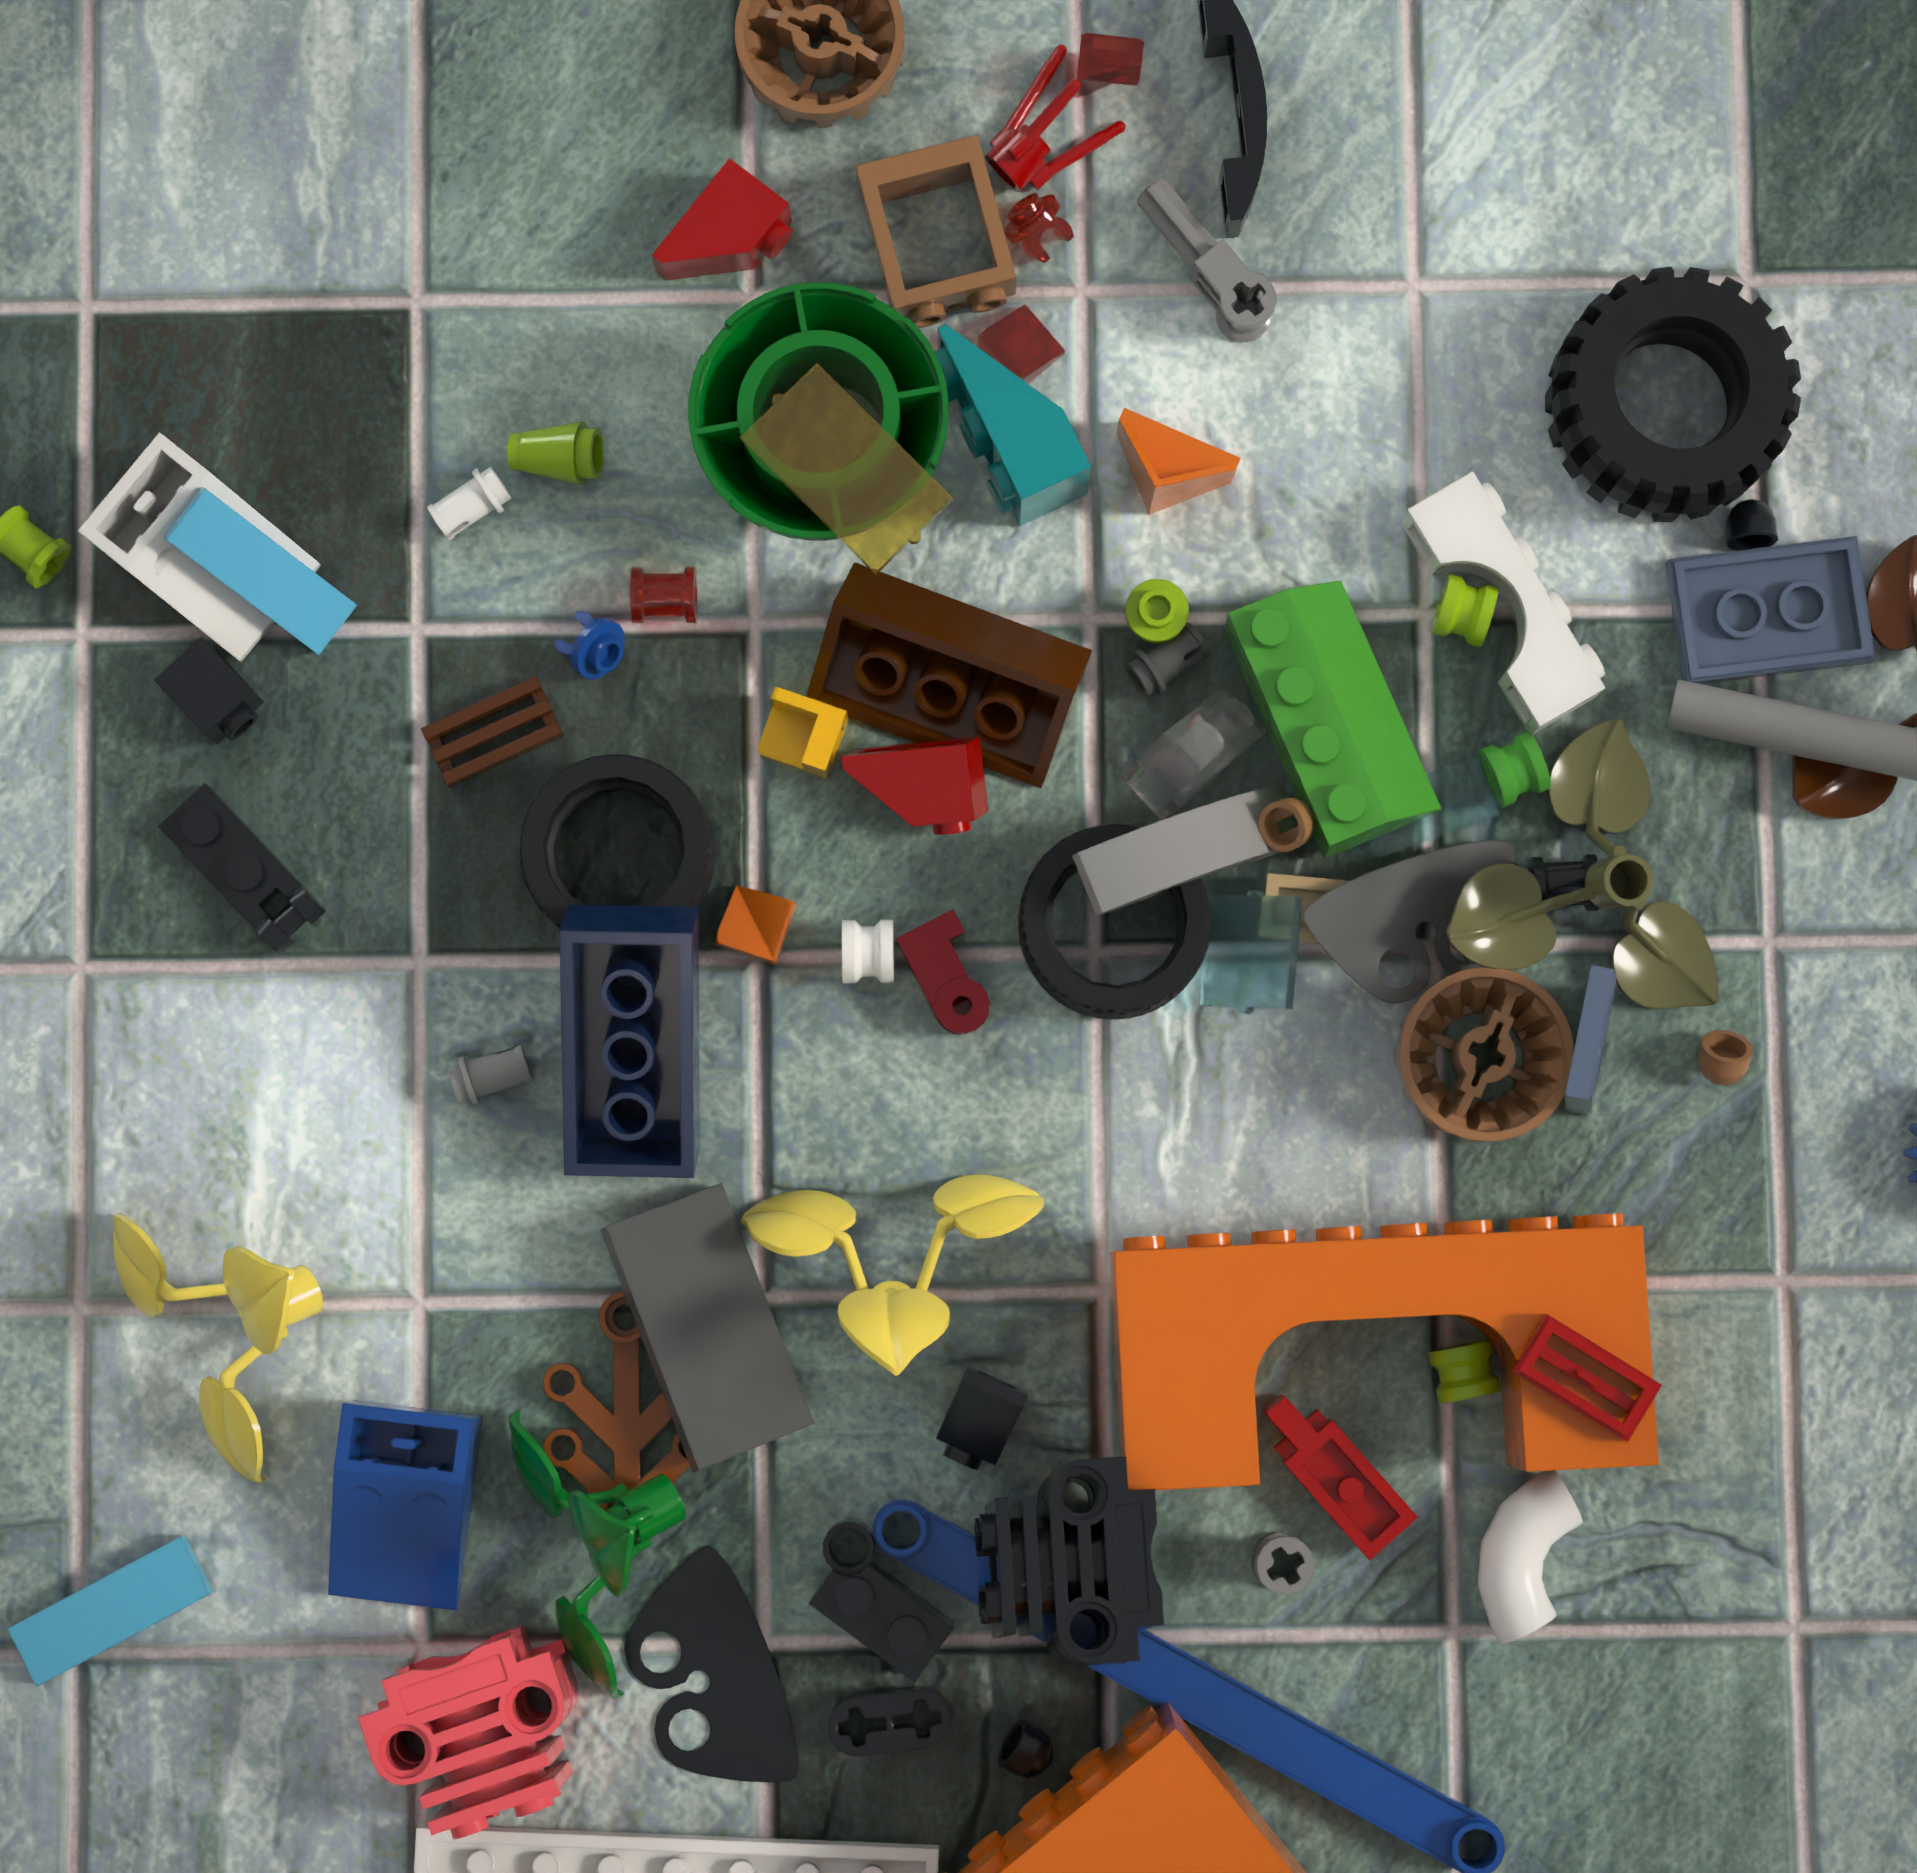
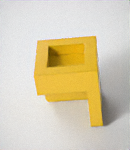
(802, 732)

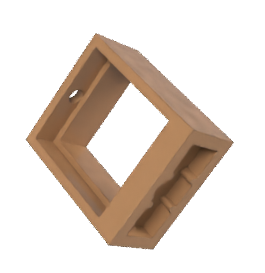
(923, 172)

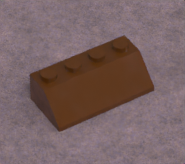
(947, 672)

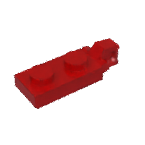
(1339, 1477)

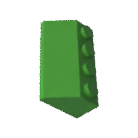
(1330, 715)

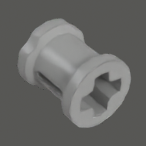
(1302, 1566)

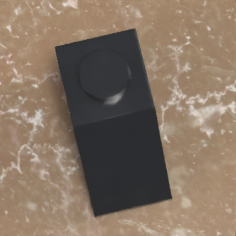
(980, 1418)

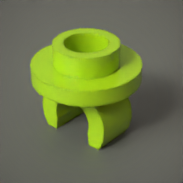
(1156, 610)

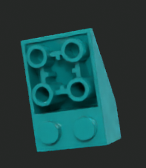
(1022, 433)

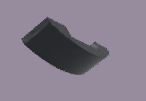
(1228, 35)

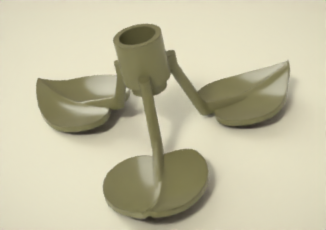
(1501, 907)

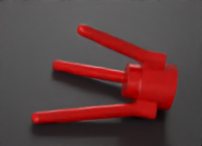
(1020, 152)

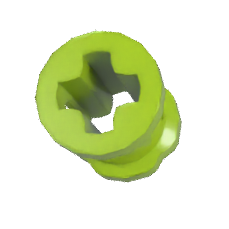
(31, 547)

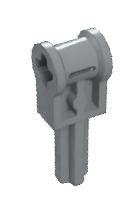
(1214, 265)

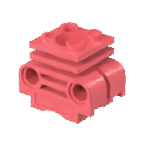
(477, 1730)

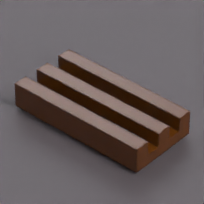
(484, 709)

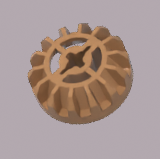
(792, 24)
(1508, 1003)

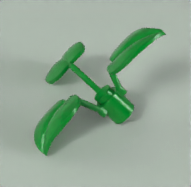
(609, 1536)

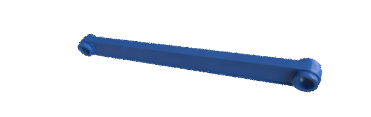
(1231, 1711)

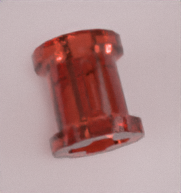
(664, 595)

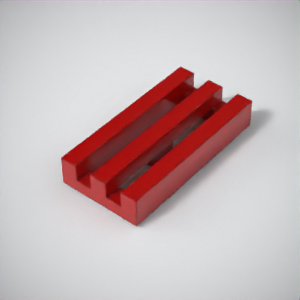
(1537, 1347)

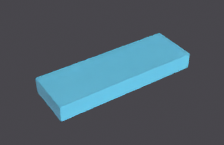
(260, 570)
(110, 1610)

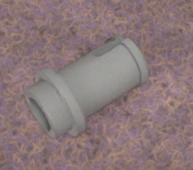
(489, 1074)

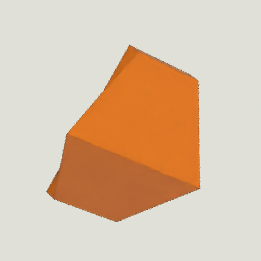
(1169, 463)

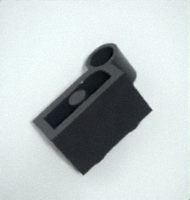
(880, 1608)

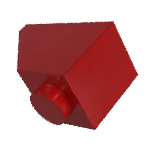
(726, 228)
(925, 781)

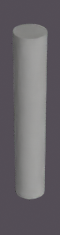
(1794, 729)

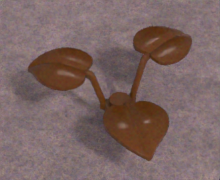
(1845, 791)

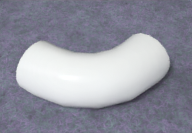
(1515, 1555)

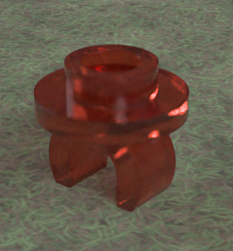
(1029, 221)

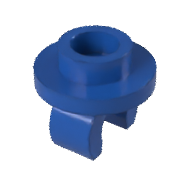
(596, 648)

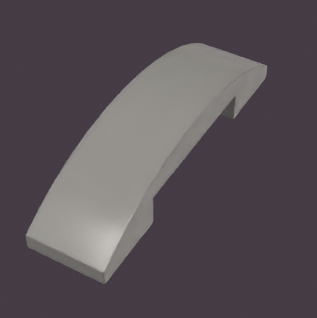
(1177, 850)

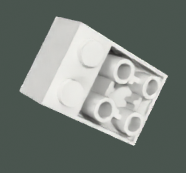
(131, 532)

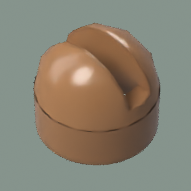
(1280, 810)
(1724, 1057)

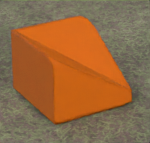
(756, 924)

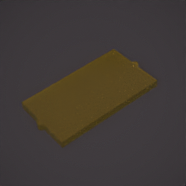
(846, 468)

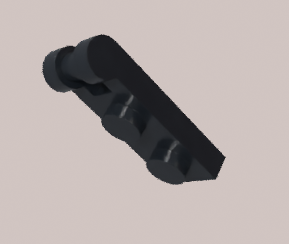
(240, 866)

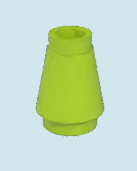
(558, 452)

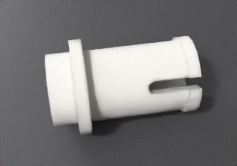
(470, 502)

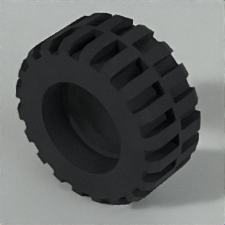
(1719, 330)

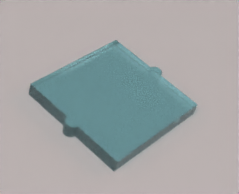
(1251, 952)

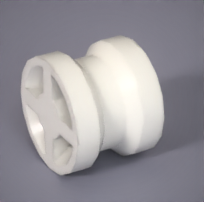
(867, 951)

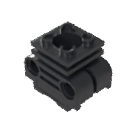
(1073, 1563)

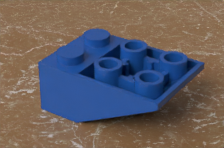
(402, 1503)

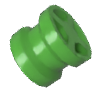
(1515, 769)

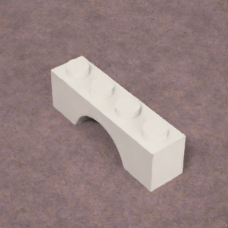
(1464, 534)

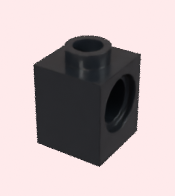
(210, 692)

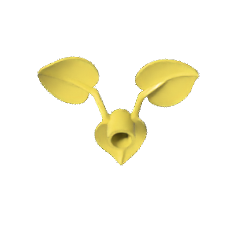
(266, 1301)
(891, 1319)

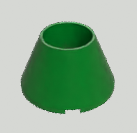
(770, 349)

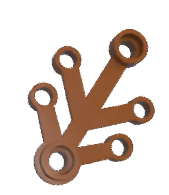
(625, 1430)

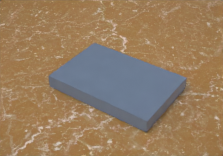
(1770, 611)
(1590, 1040)

